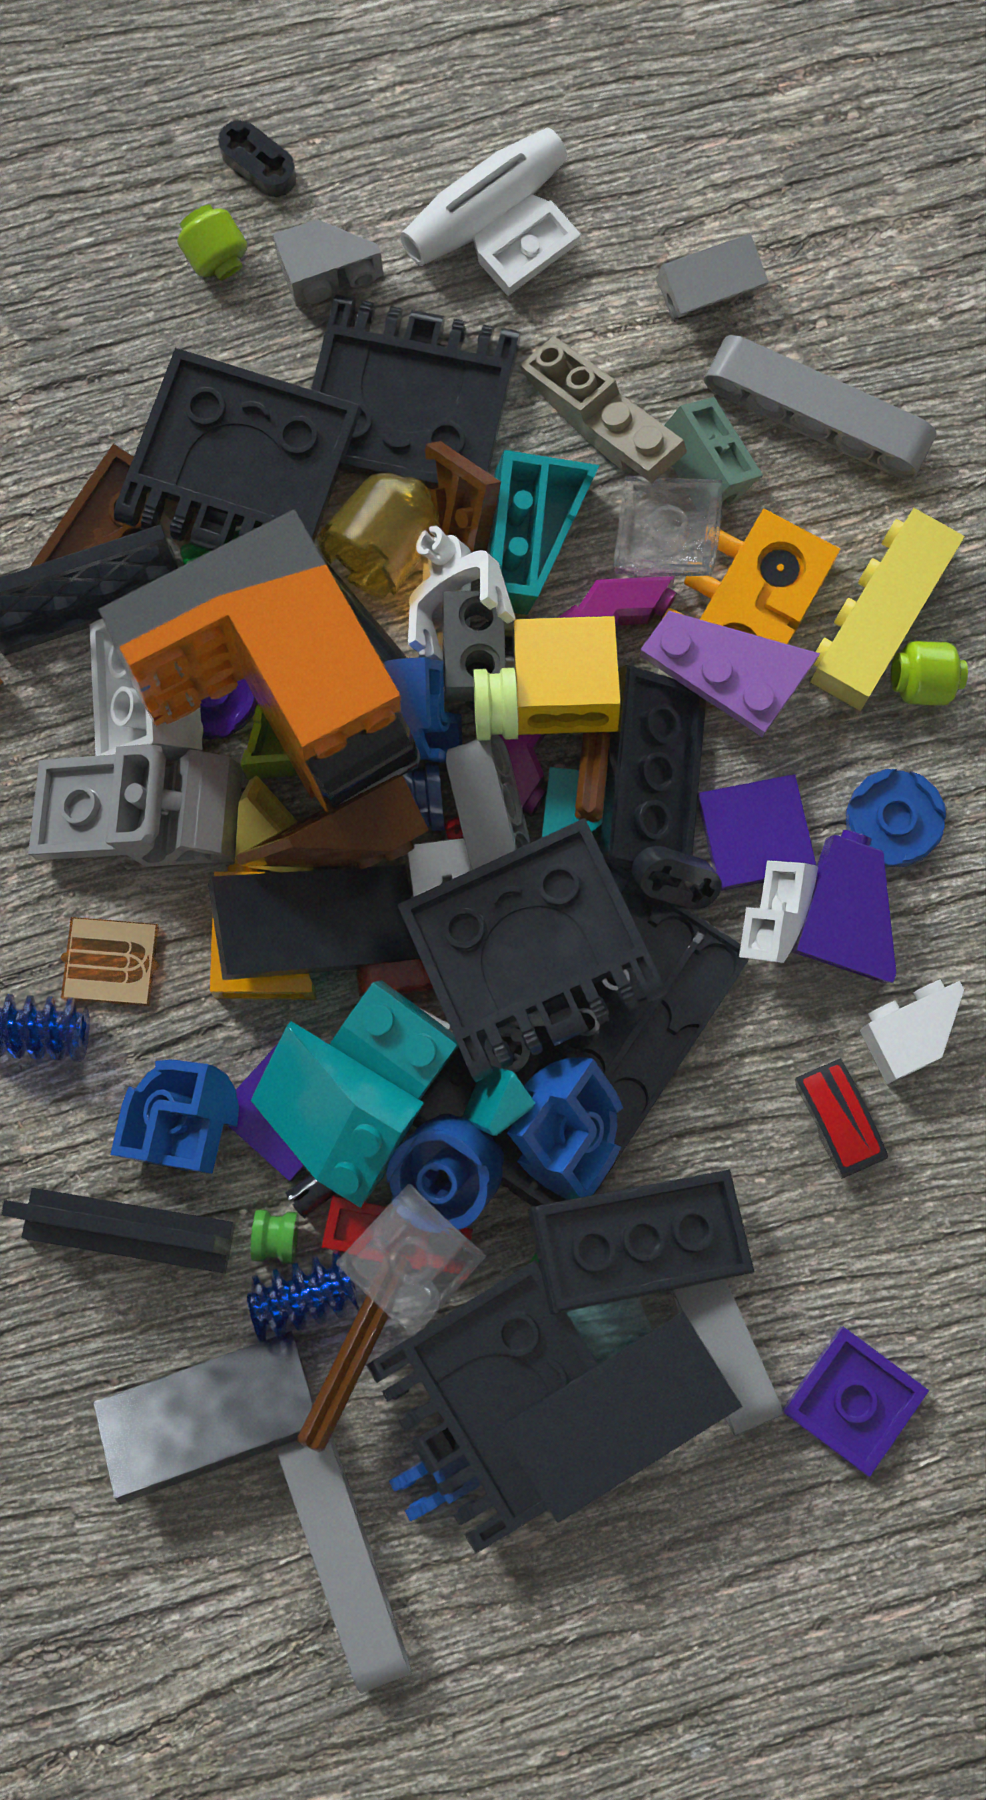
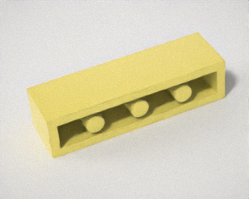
(886, 607)

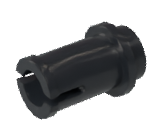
(309, 1196)

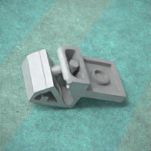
(137, 807)

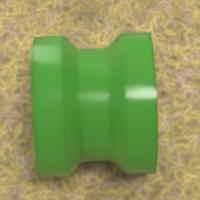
(274, 1236)

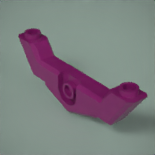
(632, 603)

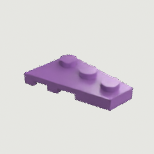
(729, 668)

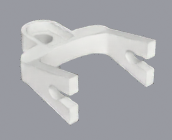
(451, 568)

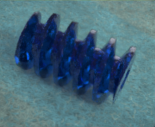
(43, 1029)
(299, 1297)

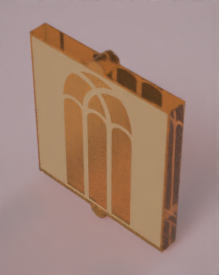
(110, 961)

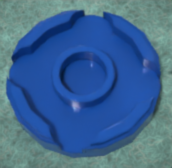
(898, 814)

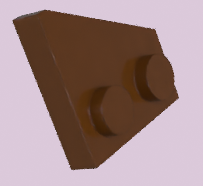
(464, 496)

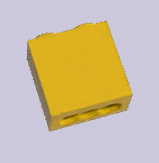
(566, 675)

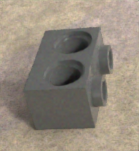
(466, 646)

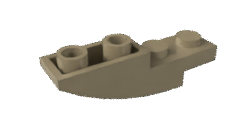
(600, 413)

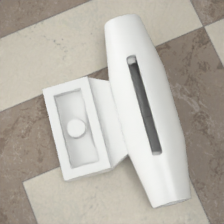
(497, 209)

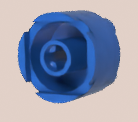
(461, 1151)

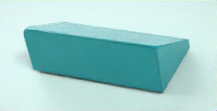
(497, 1102)

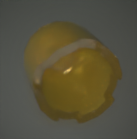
(379, 532)

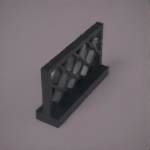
(69, 590)
(124, 1229)

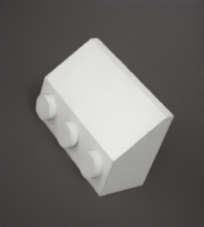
(120, 714)

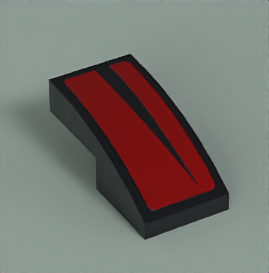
(841, 1118)

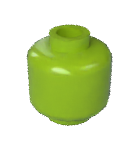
(212, 242)
(928, 673)

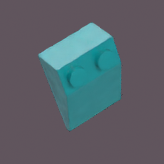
(396, 1039)
(334, 1113)

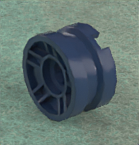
(426, 791)

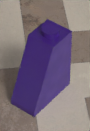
(850, 910)

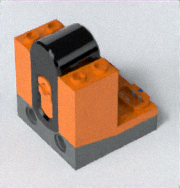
(282, 624)

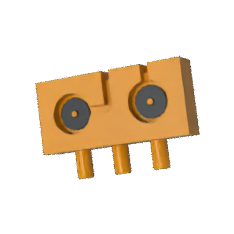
(769, 579)

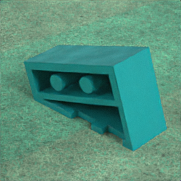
(533, 518)

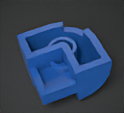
(422, 706)
(176, 1116)
(570, 1128)

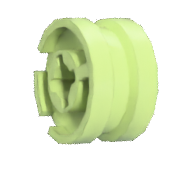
(495, 704)

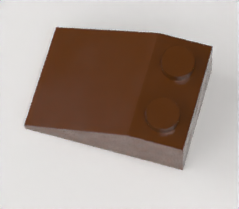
(359, 833)

